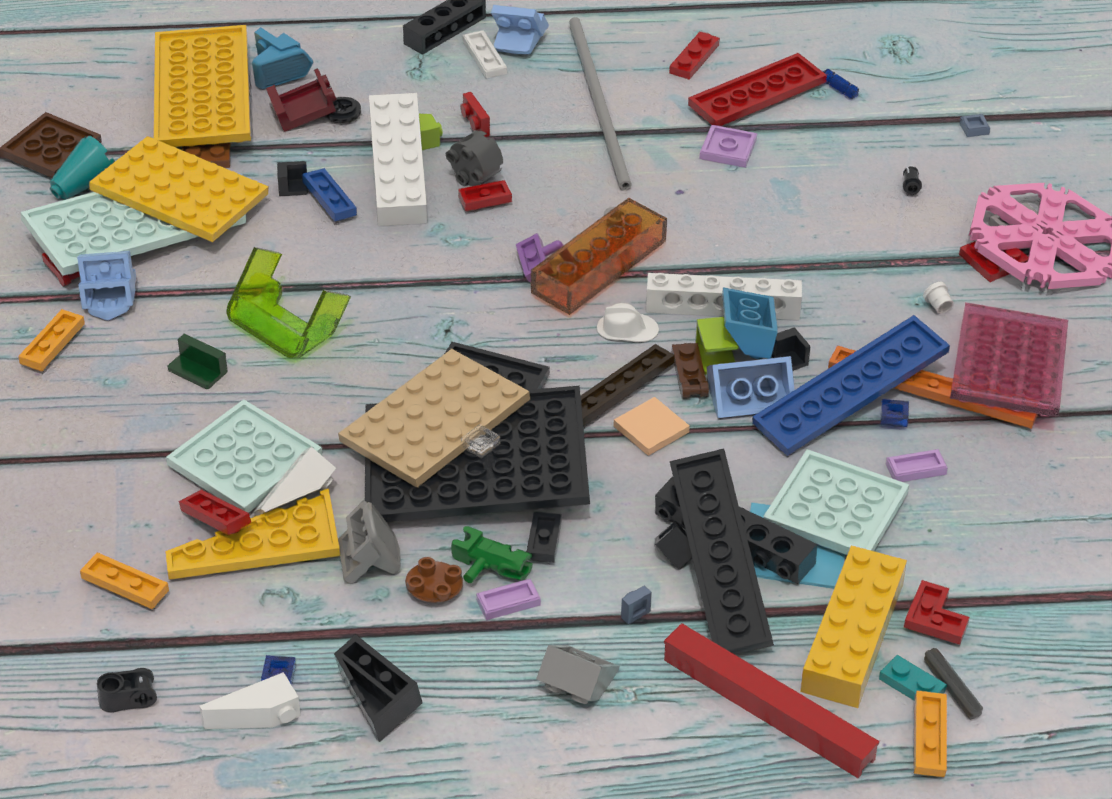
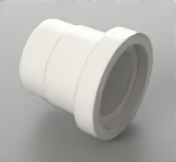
(938, 297)

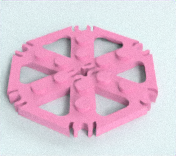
(1044, 235)

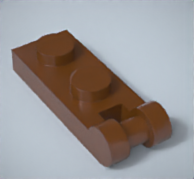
(690, 370)

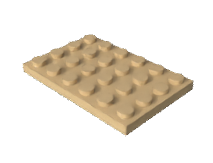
(424, 419)

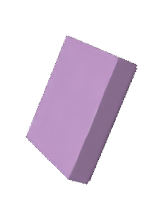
(728, 146)

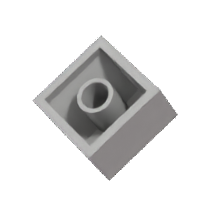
(576, 673)

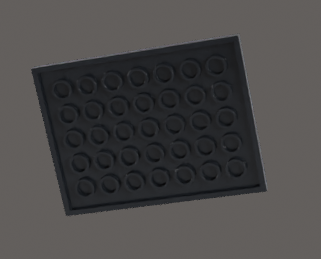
(532, 468)

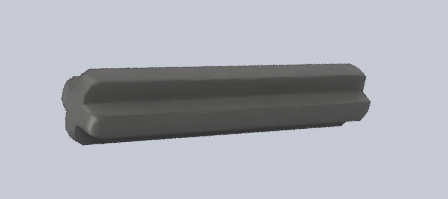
(955, 685)

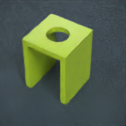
(714, 342)

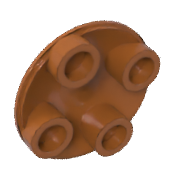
(434, 580)

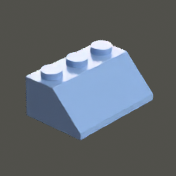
(749, 385)

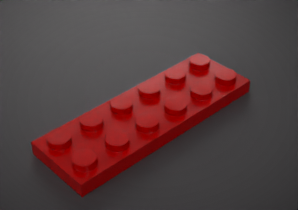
(757, 90)

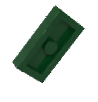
(198, 362)

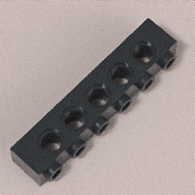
(769, 543)

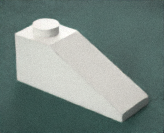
(303, 477)
(255, 706)

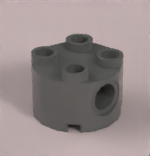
(475, 159)

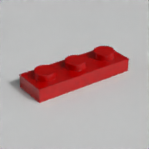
(694, 55)
(215, 512)

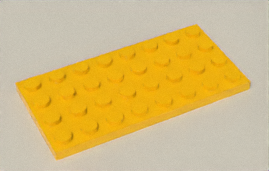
(201, 86)

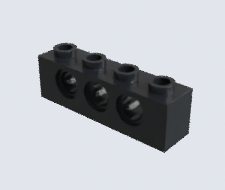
(442, 23)

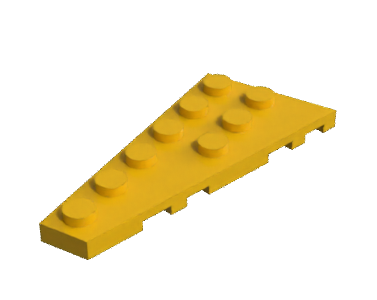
(270, 539)

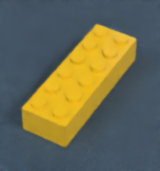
(853, 627)

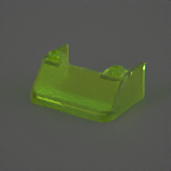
(257, 310)

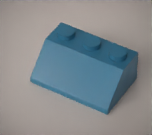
(750, 321)

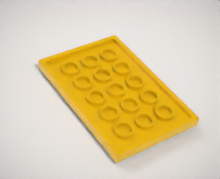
(179, 188)

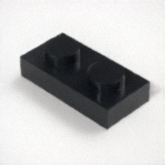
(544, 536)

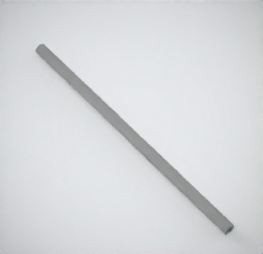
(600, 104)

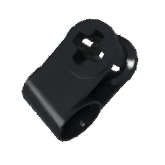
(123, 690)

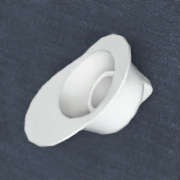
(626, 324)

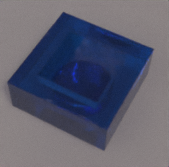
(894, 413)
(278, 664)

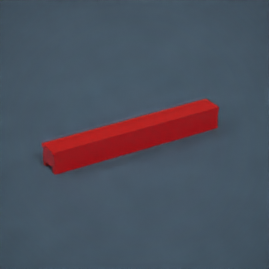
(770, 700)

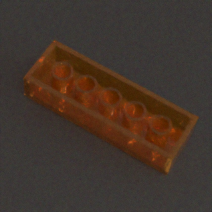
(598, 256)

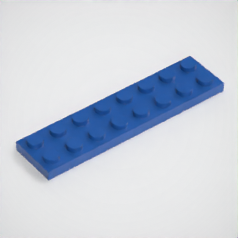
(850, 385)

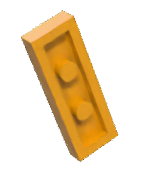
(51, 340)
(124, 580)
(930, 734)

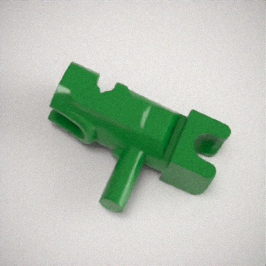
(491, 555)

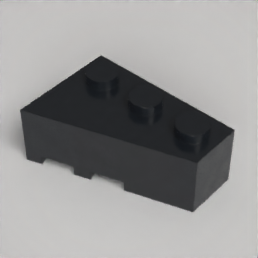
(377, 686)

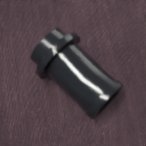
(911, 183)

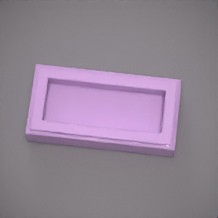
(916, 465)
(508, 599)

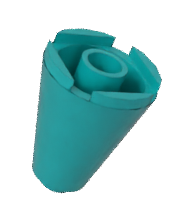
(80, 168)

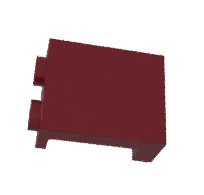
(303, 102)

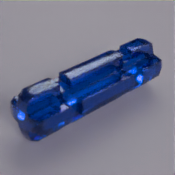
(841, 84)

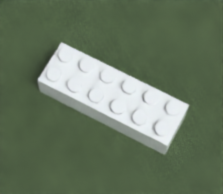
(397, 159)

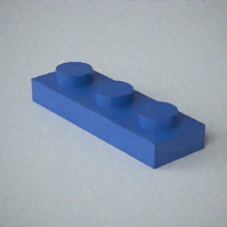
(329, 194)

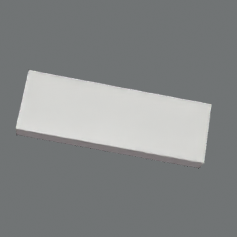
(484, 54)

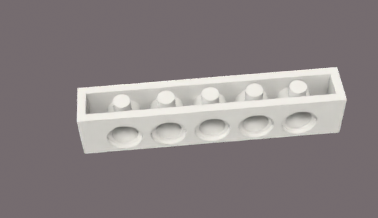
(703, 294)

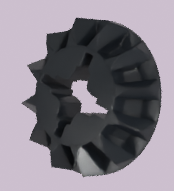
(350, 110)

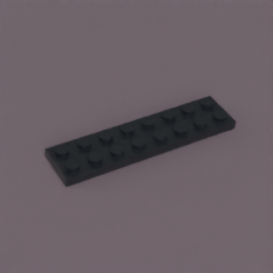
(721, 552)

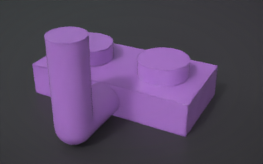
(532, 252)

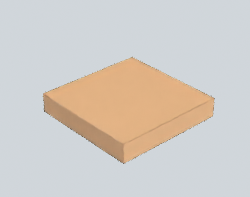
(651, 426)

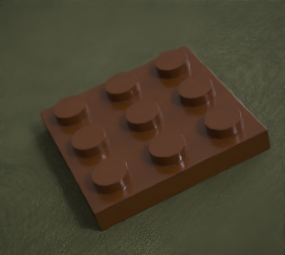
(45, 143)

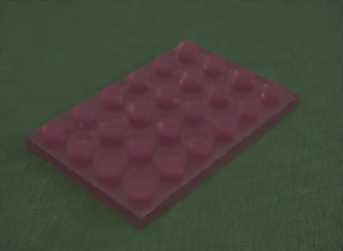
(1010, 360)

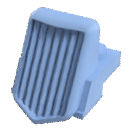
(518, 29)
(106, 283)

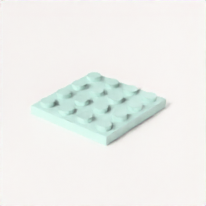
(240, 455)
(836, 503)

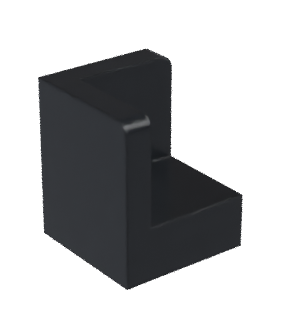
(290, 178)
(792, 344)
(674, 544)

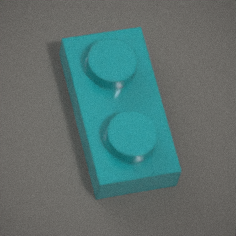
(909, 678)

